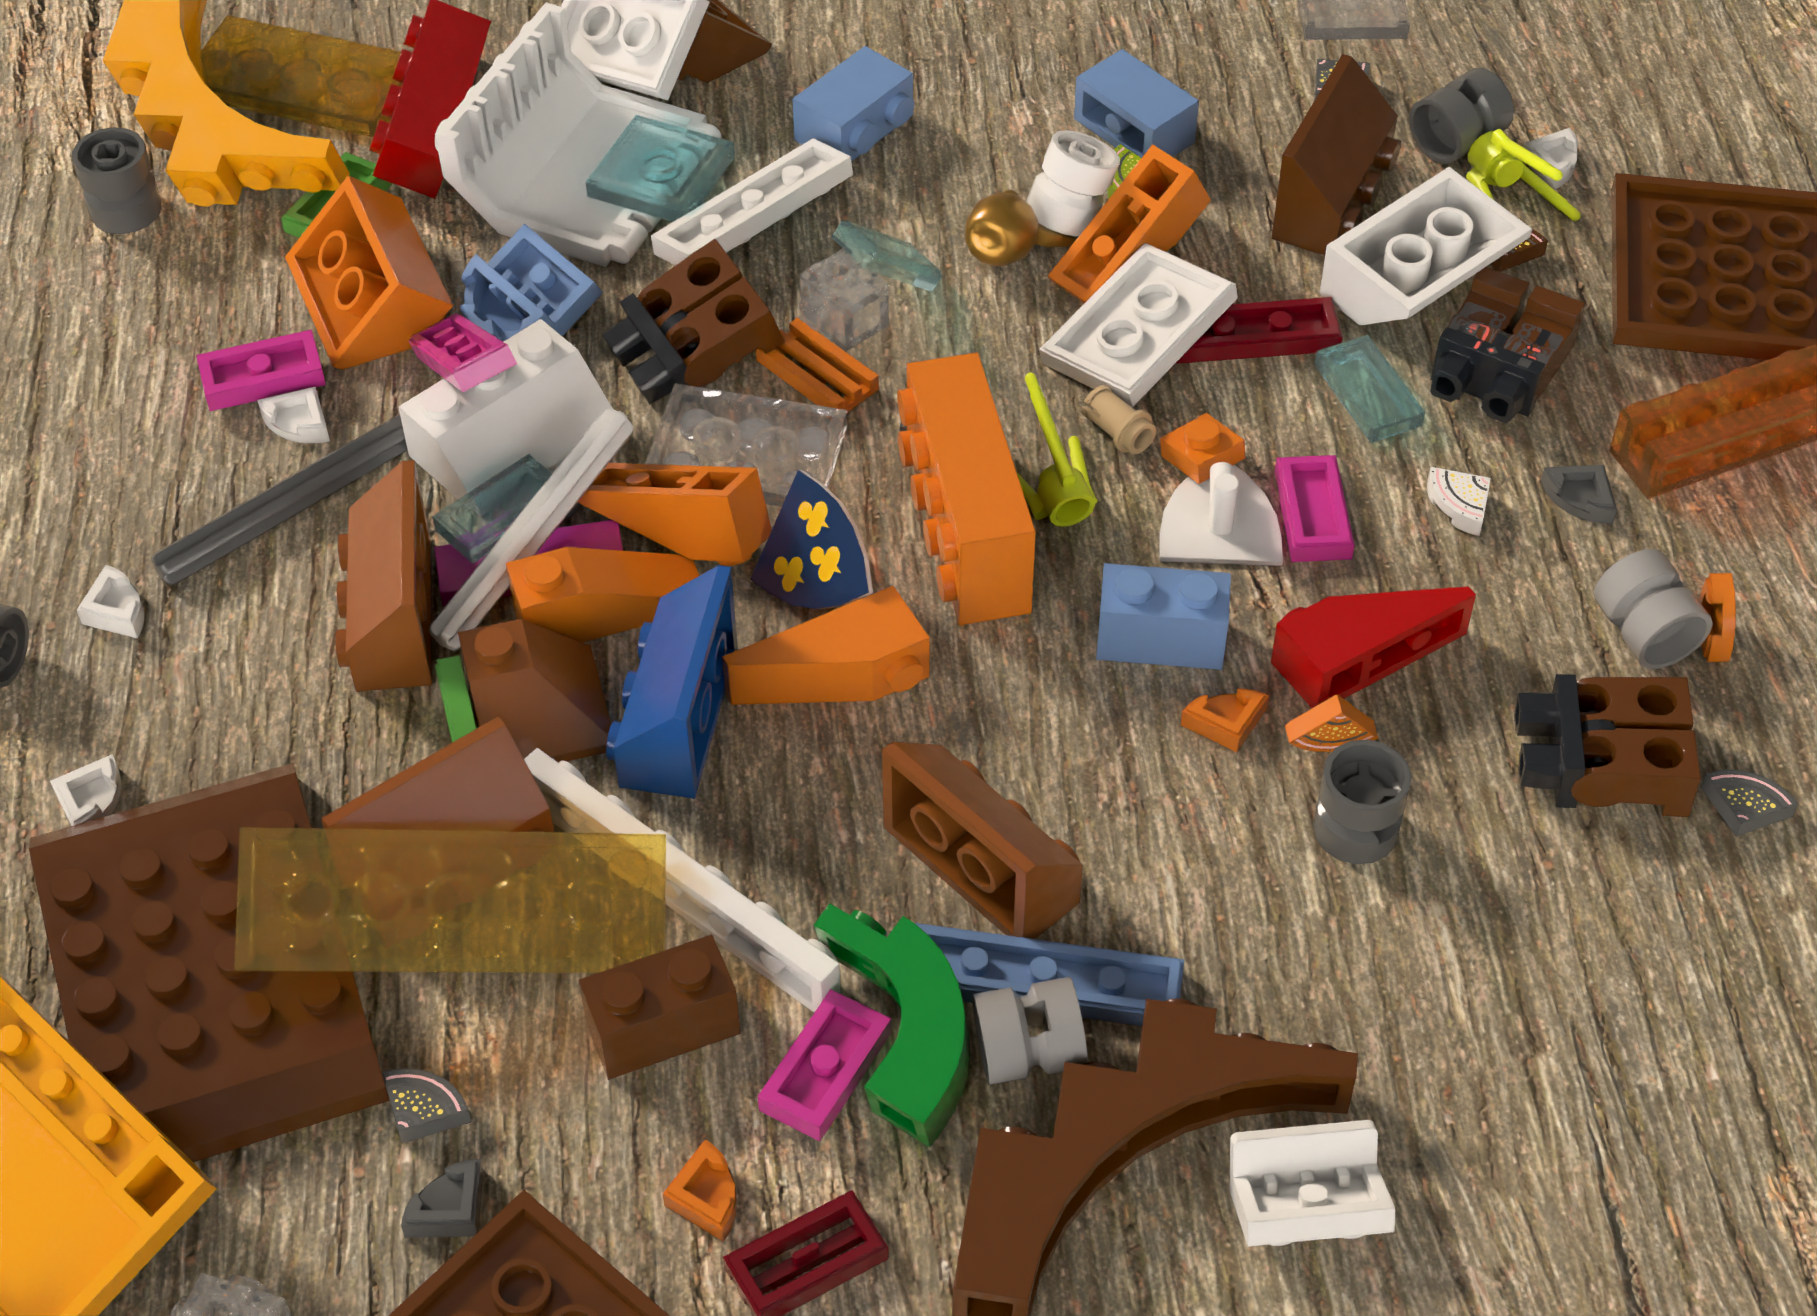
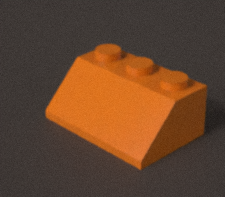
(366, 276)

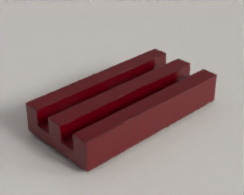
(818, 1281)

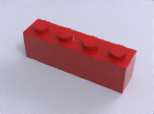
(434, 83)

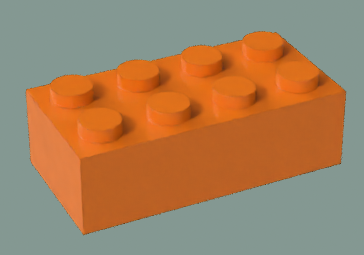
(967, 488)

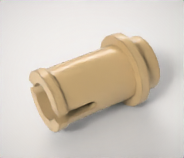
(1129, 428)

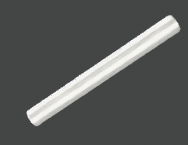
(532, 527)

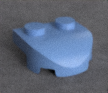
(525, 284)

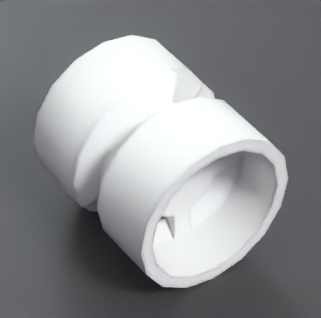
(1073, 178)

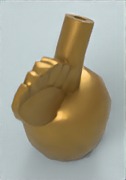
(1006, 229)

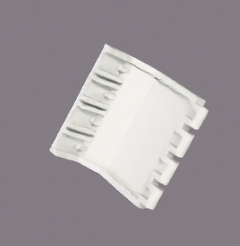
(537, 135)

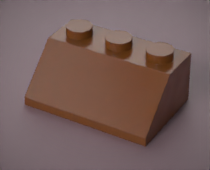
(387, 586)
(462, 787)
(977, 839)

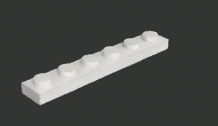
(697, 892)

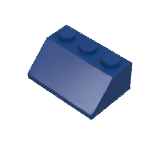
(677, 688)

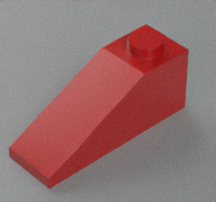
(1365, 637)

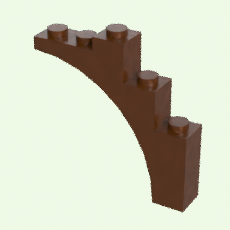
(1106, 1118)

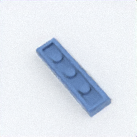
(1106, 981)

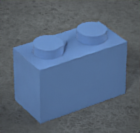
(855, 103)
(1135, 106)
(1163, 616)

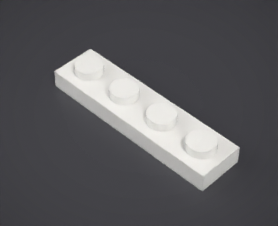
(755, 202)

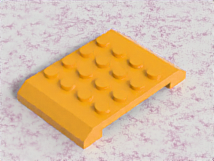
(81, 1175)

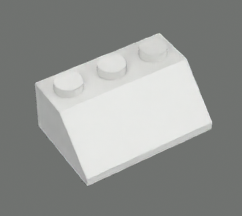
(1417, 249)
(525, 410)

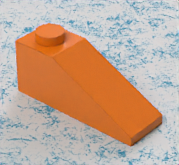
(1149, 207)
(687, 508)
(594, 590)
(836, 657)

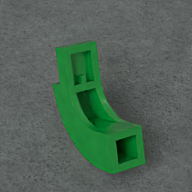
(930, 1058)

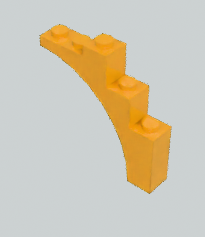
(211, 145)

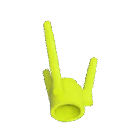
(1500, 163)
(1062, 490)

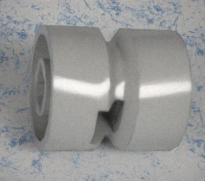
(1652, 609)
(1004, 1034)

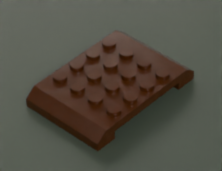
(149, 982)

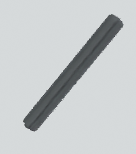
(280, 502)

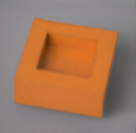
(1200, 445)

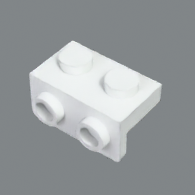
(1309, 1183)

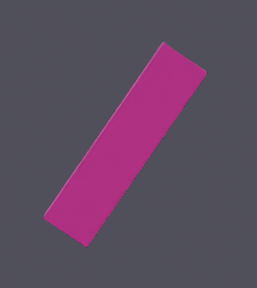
(462, 352)

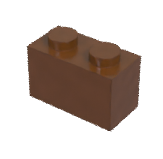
(660, 1006)

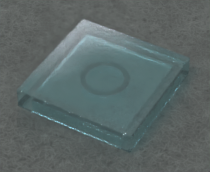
(660, 169)

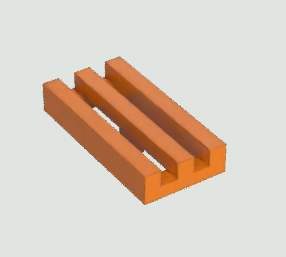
(825, 364)

